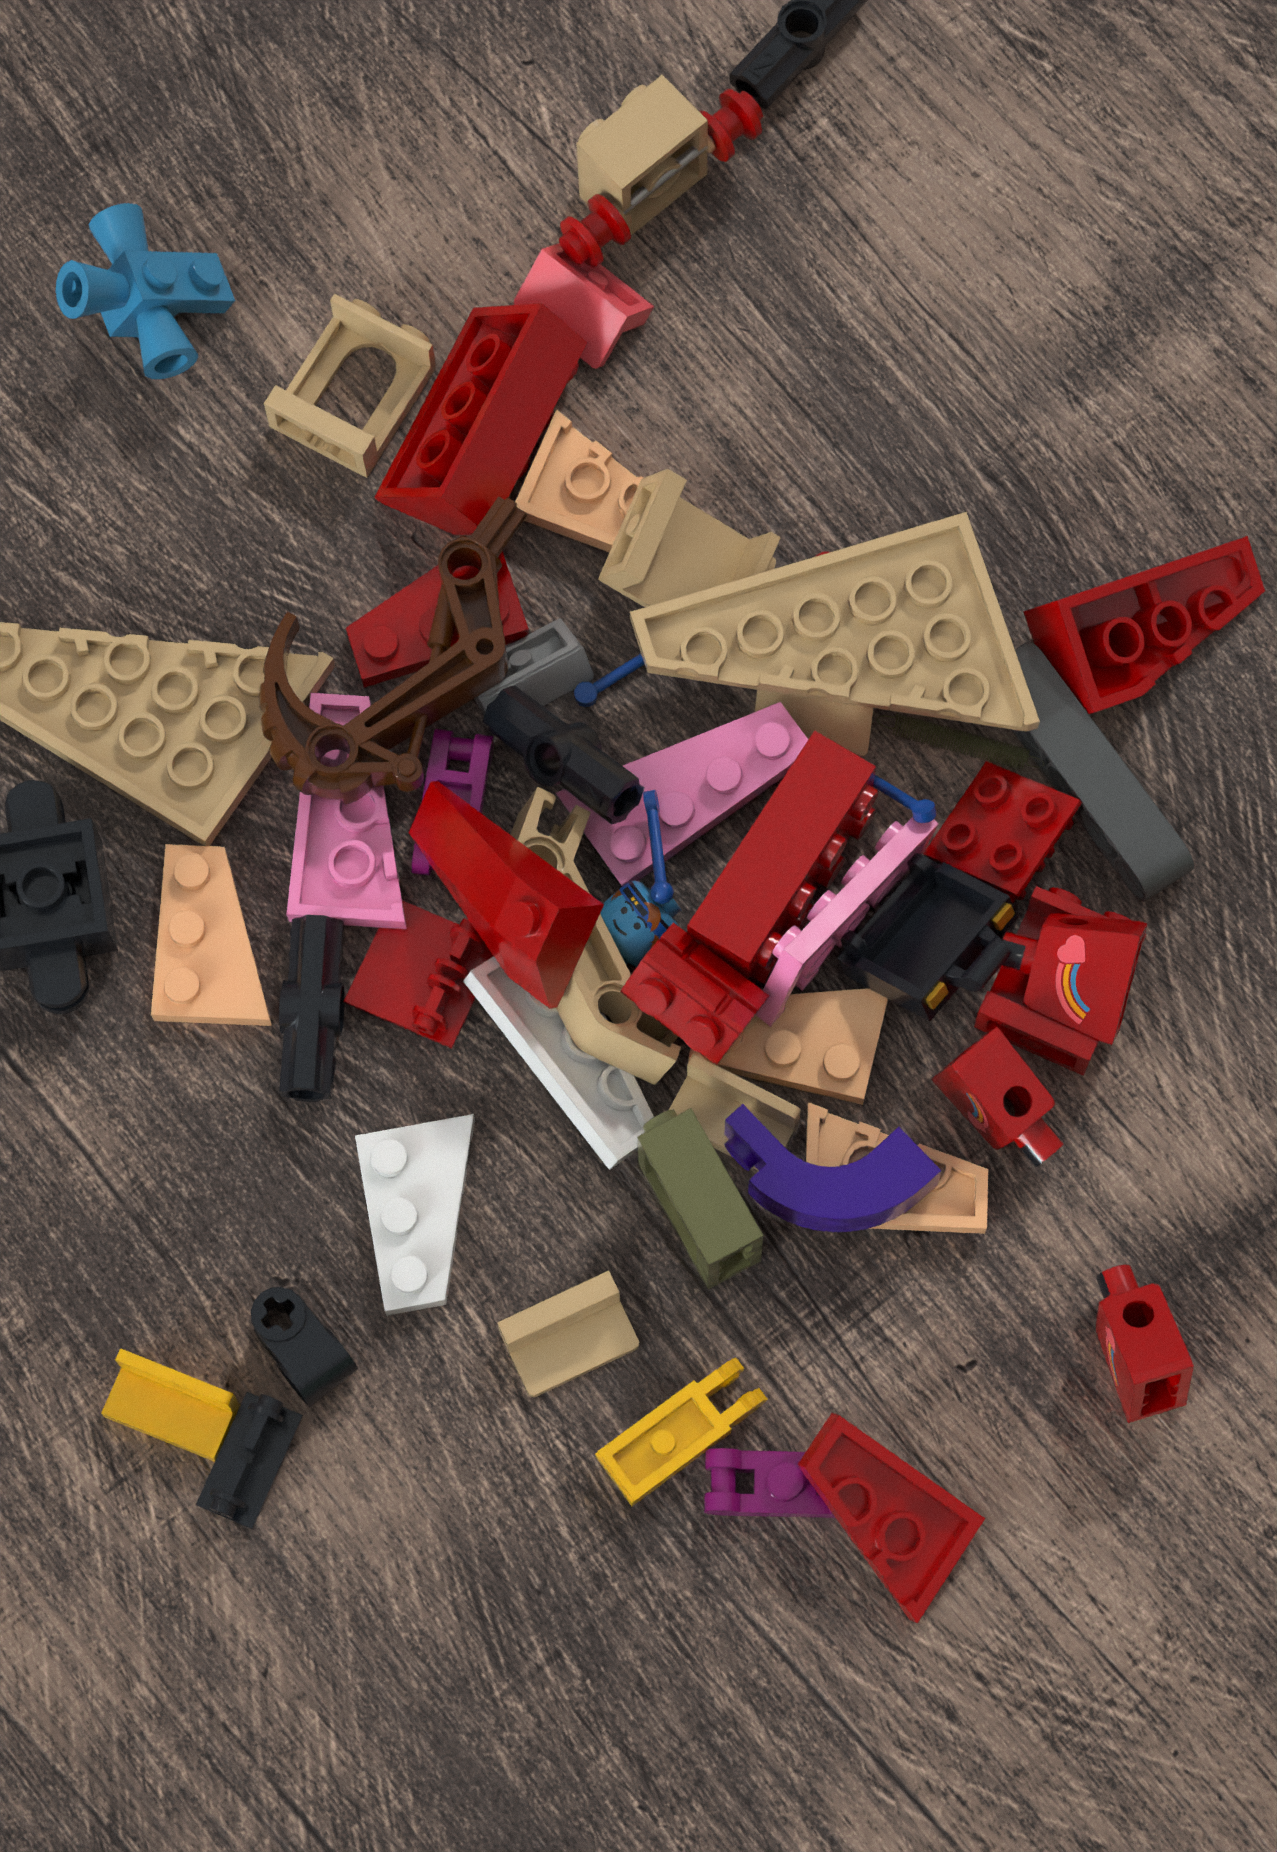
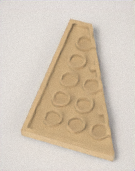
(149, 716)

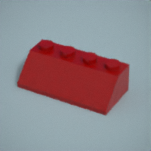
(482, 416)

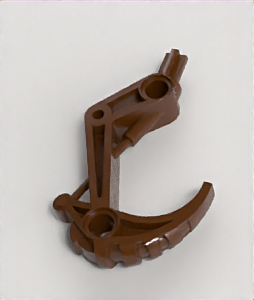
(443, 685)

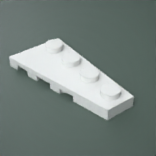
(592, 1093)

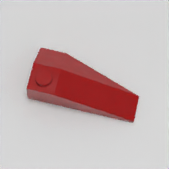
(1134, 629)
(512, 897)

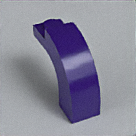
(836, 1197)

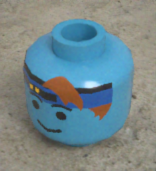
(637, 920)

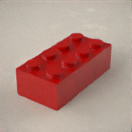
(786, 857)

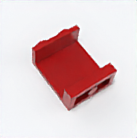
(1004, 1002)

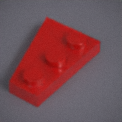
(396, 633)
(890, 1511)

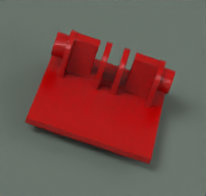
(1003, 829)
(419, 975)

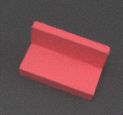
(585, 299)

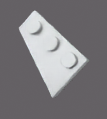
(413, 1207)

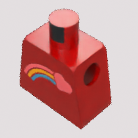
(1079, 970)
(981, 1080)
(1141, 1345)

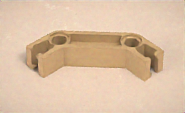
(601, 972)

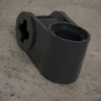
(304, 1353)

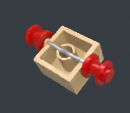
(647, 160)

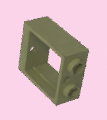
(698, 1196)

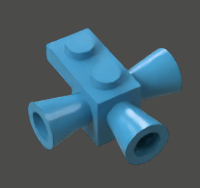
(144, 290)

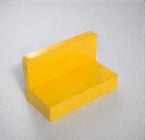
(170, 1405)

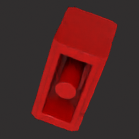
(694, 993)

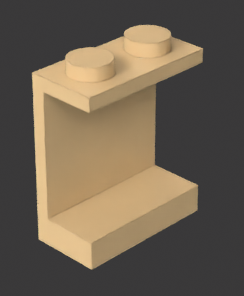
(676, 548)

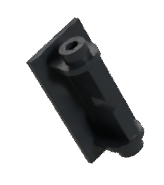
(249, 1459)

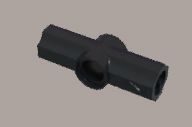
(781, 56)
(563, 754)
(312, 1008)

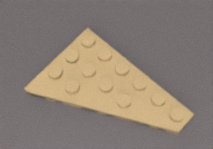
(868, 625)

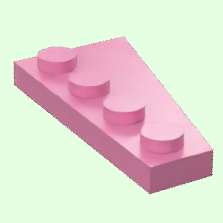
(696, 787)
(343, 851)
(834, 915)

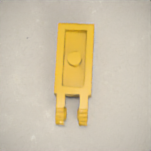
(675, 1434)

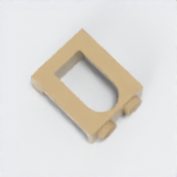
(352, 328)

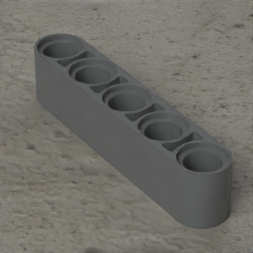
(1087, 767)

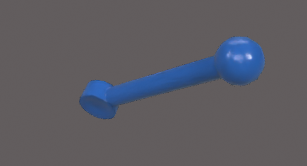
(587, 693)
(922, 810)
(661, 891)

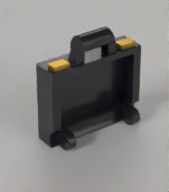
(930, 938)

